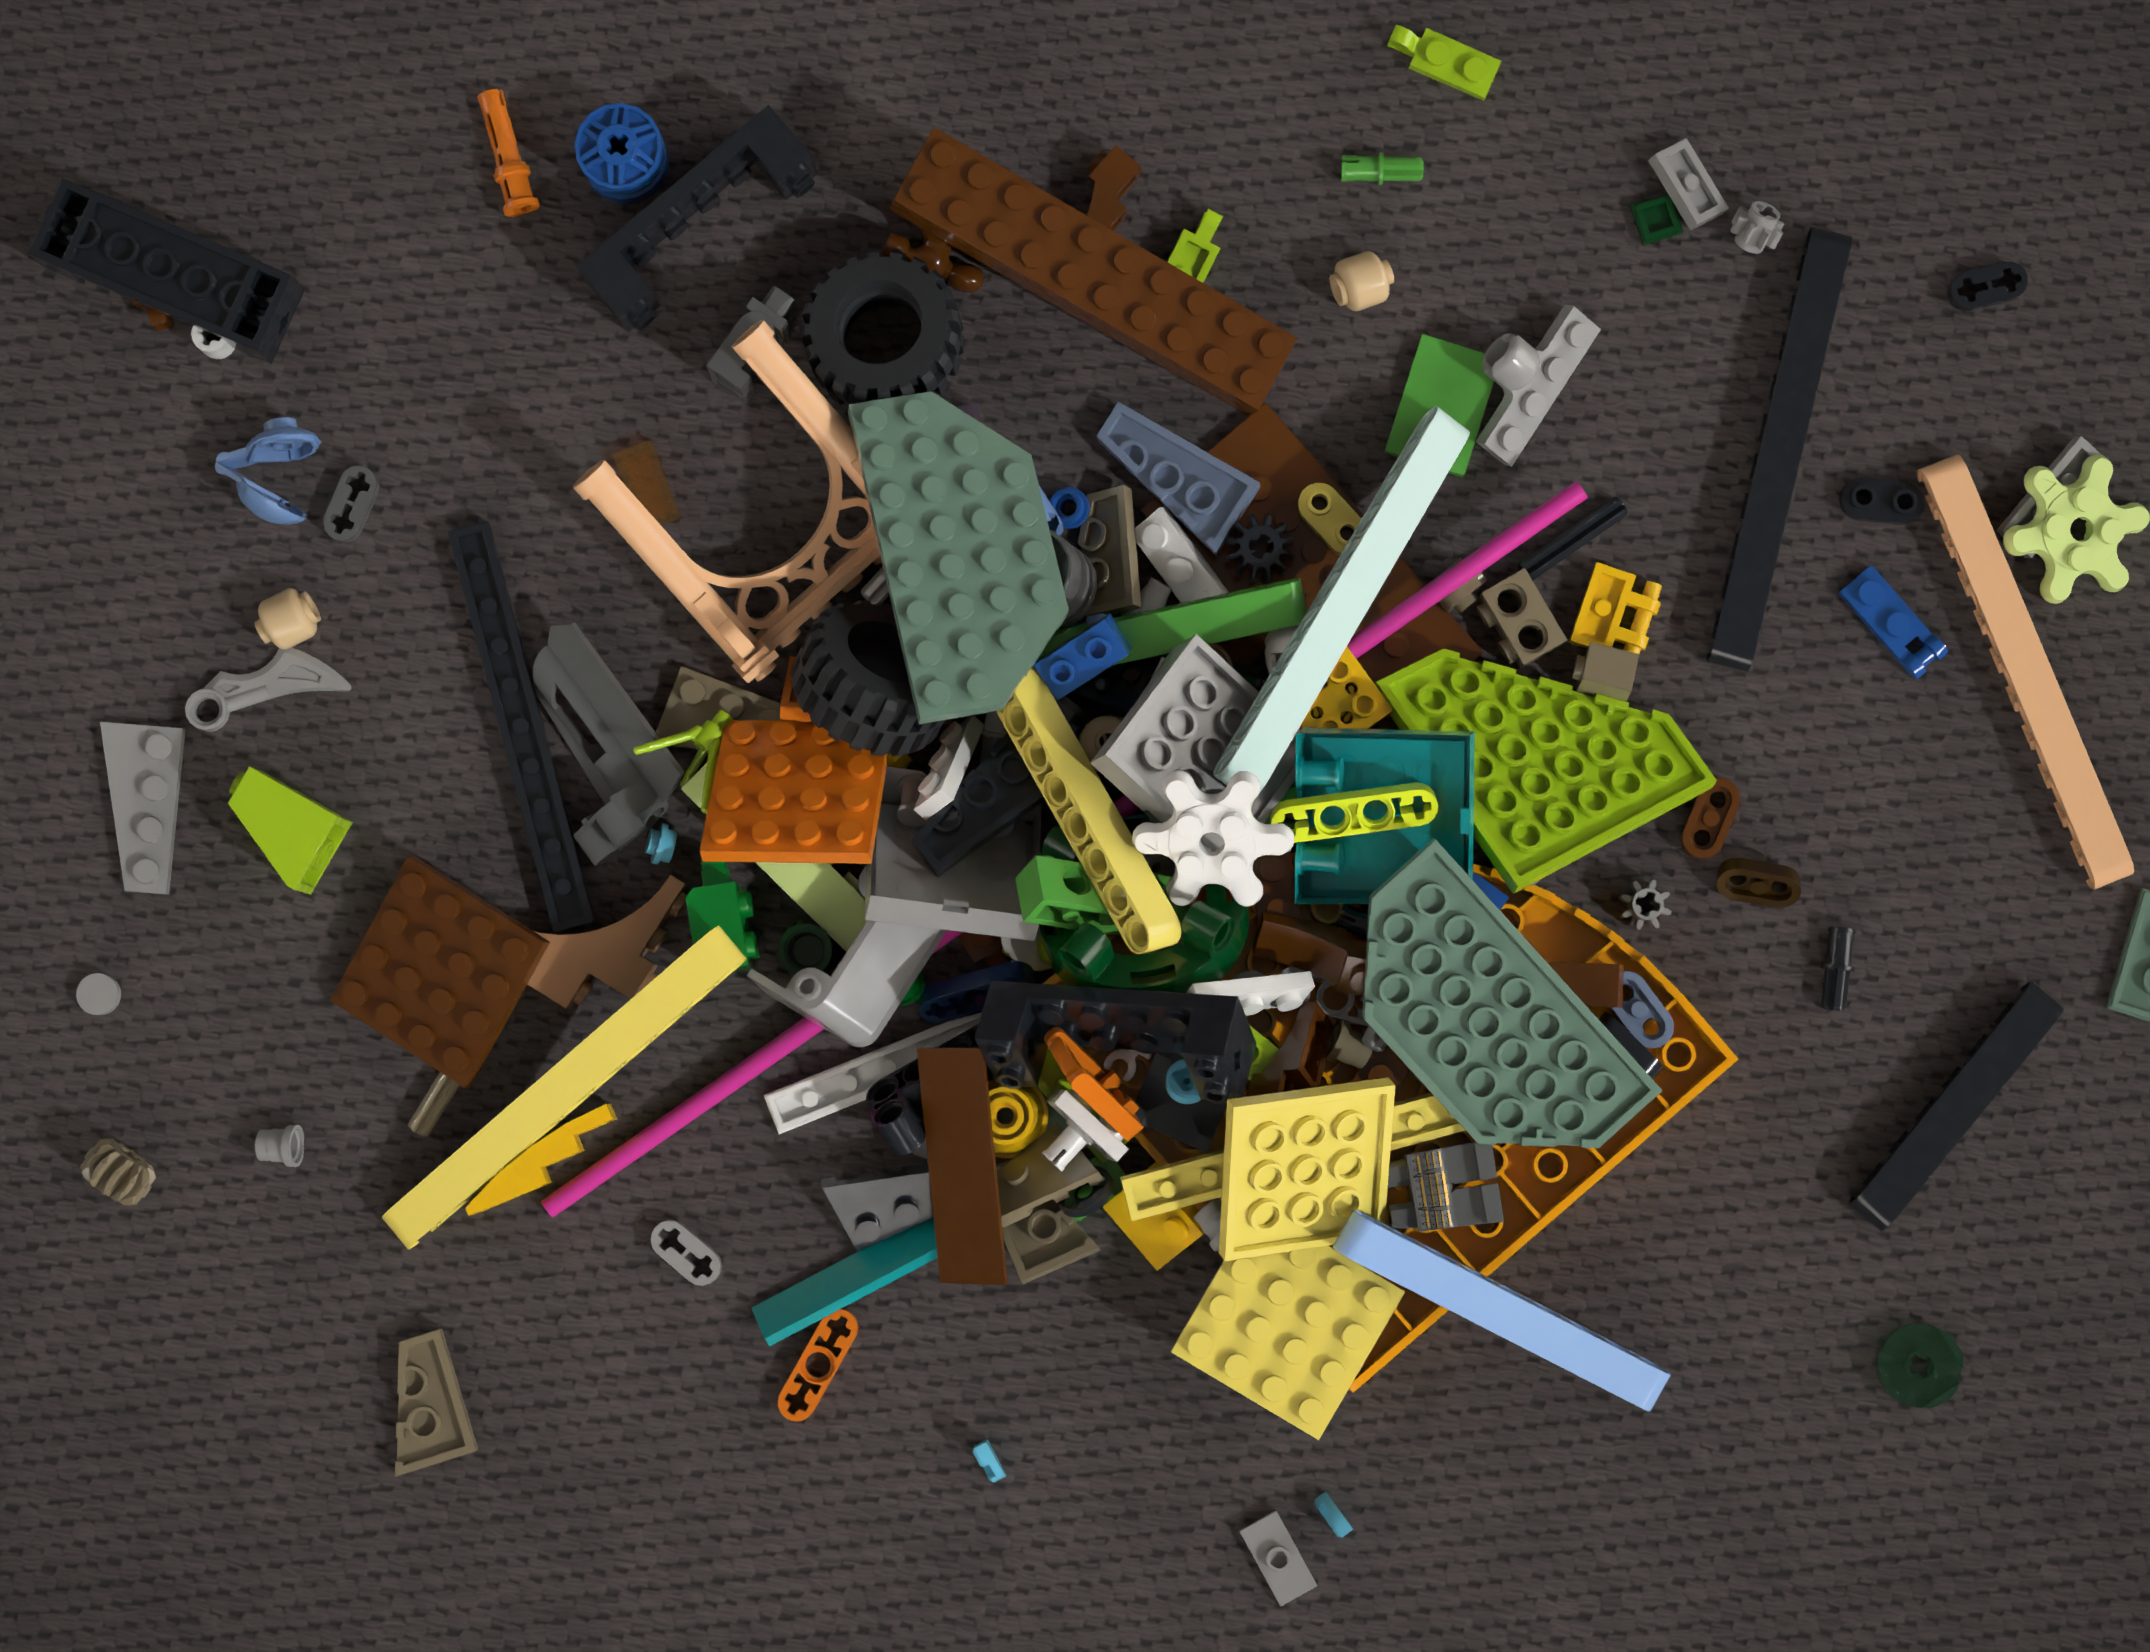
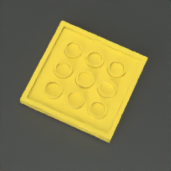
(1303, 1166)
(1289, 1330)

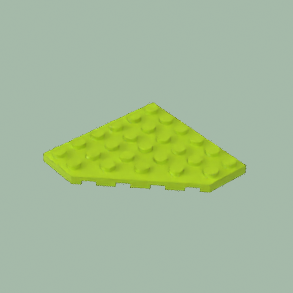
(1549, 762)

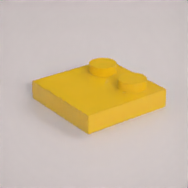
(1160, 1235)

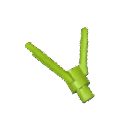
(708, 741)

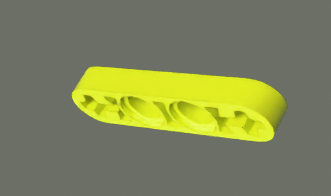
(1352, 804)

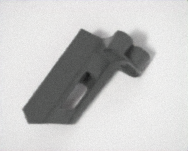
(629, 784)

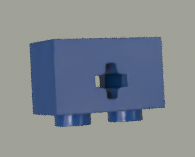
(1083, 657)

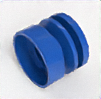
(616, 176)

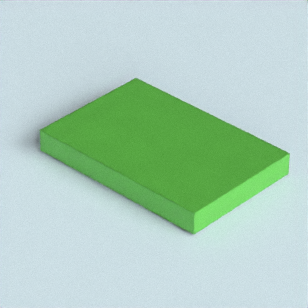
(1445, 378)

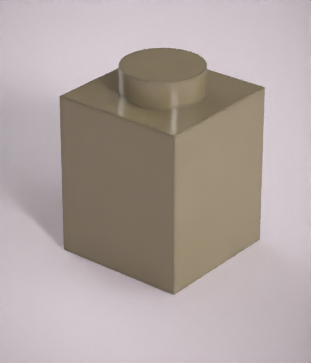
(1605, 671)

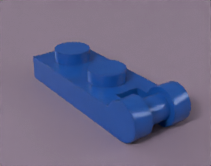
(1892, 621)

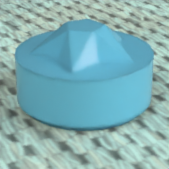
(1180, 1084)

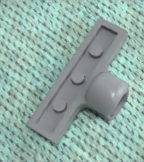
(1531, 380)

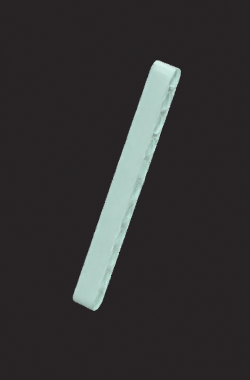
(1344, 598)

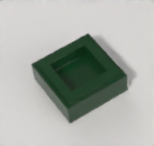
(1656, 219)

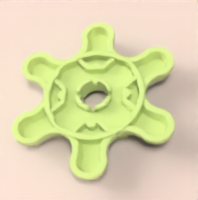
(2051, 534)

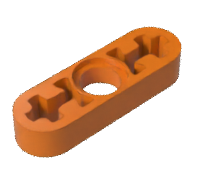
(811, 1397)

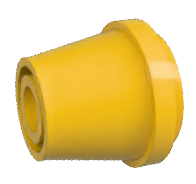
(1028, 1122)

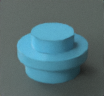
(661, 844)

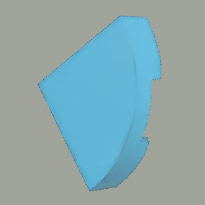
(988, 1460)
(1332, 1515)

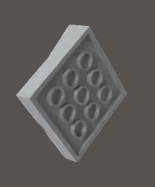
(1186, 726)
(971, 896)

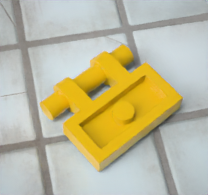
(1604, 606)

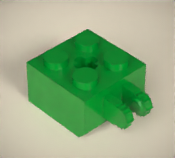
(723, 905)

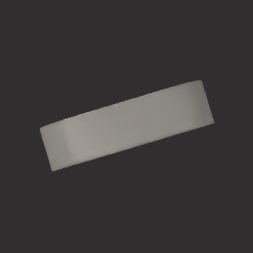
(679, 1260)

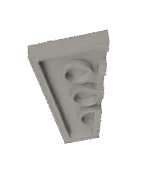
(144, 793)

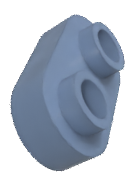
(1644, 1006)

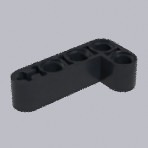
(897, 1100)

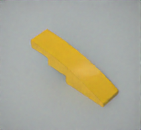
(529, 1168)

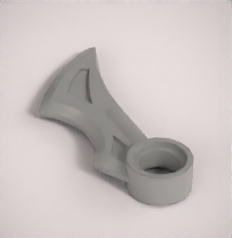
(285, 674)

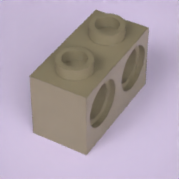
(1531, 614)

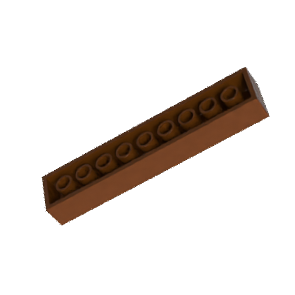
(1092, 272)

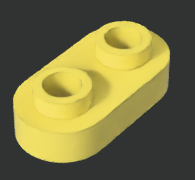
(1329, 521)

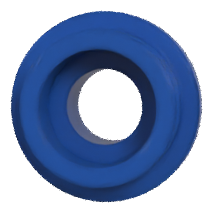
(1067, 495)

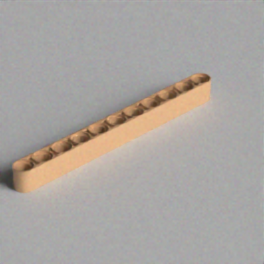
(2027, 671)

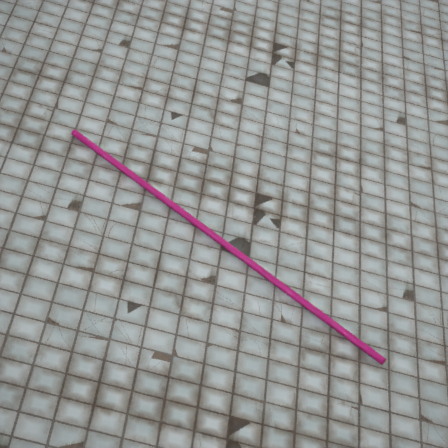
(806, 1029)

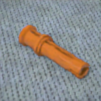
(511, 170)

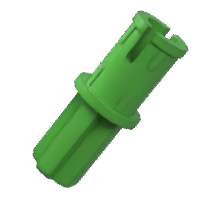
(1381, 168)

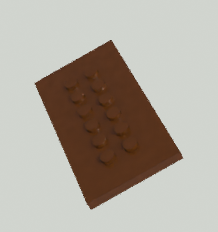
(1284, 467)

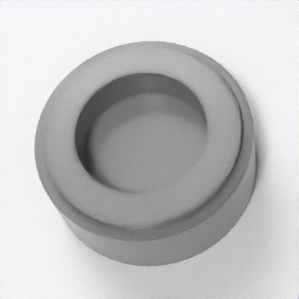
(98, 994)

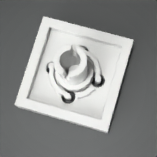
(1081, 1130)

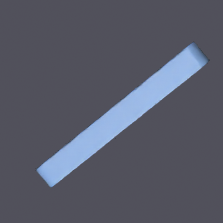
(1501, 1310)

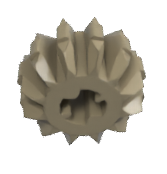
(118, 1172)

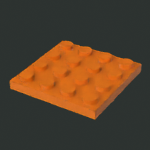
(792, 796)

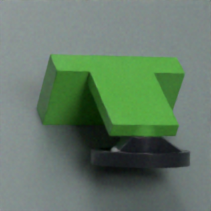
(1088, 1199)

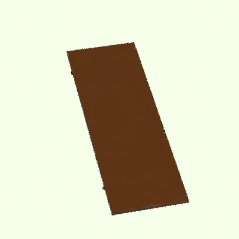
(962, 1166)

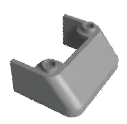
(865, 984)

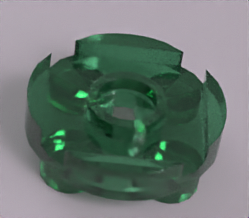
(1943, 1370)

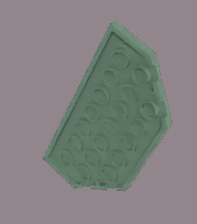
(958, 551)
(1489, 1016)

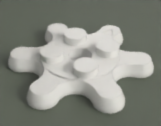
(1219, 813)

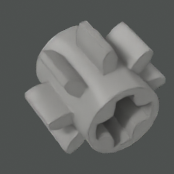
(1757, 227)
(1655, 899)

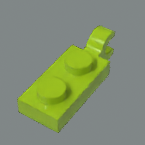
(1447, 60)
(1194, 251)

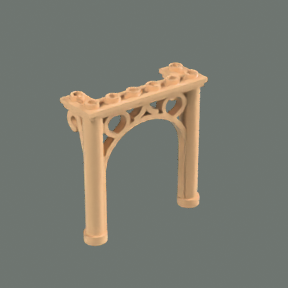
(689, 582)

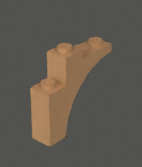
(610, 953)

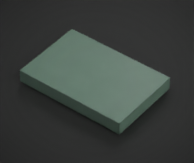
(2132, 978)

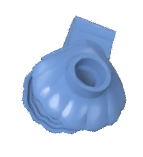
(278, 443)

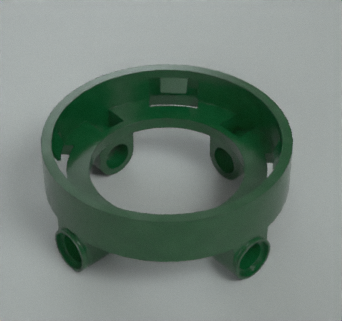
(1210, 943)

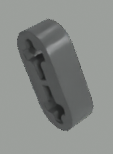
(342, 499)

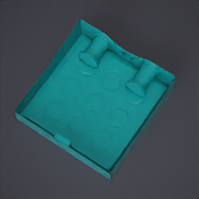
(1359, 759)

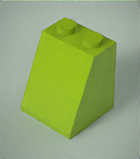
(288, 827)

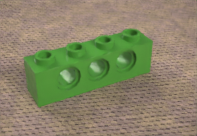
(1063, 896)

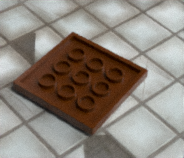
(439, 971)

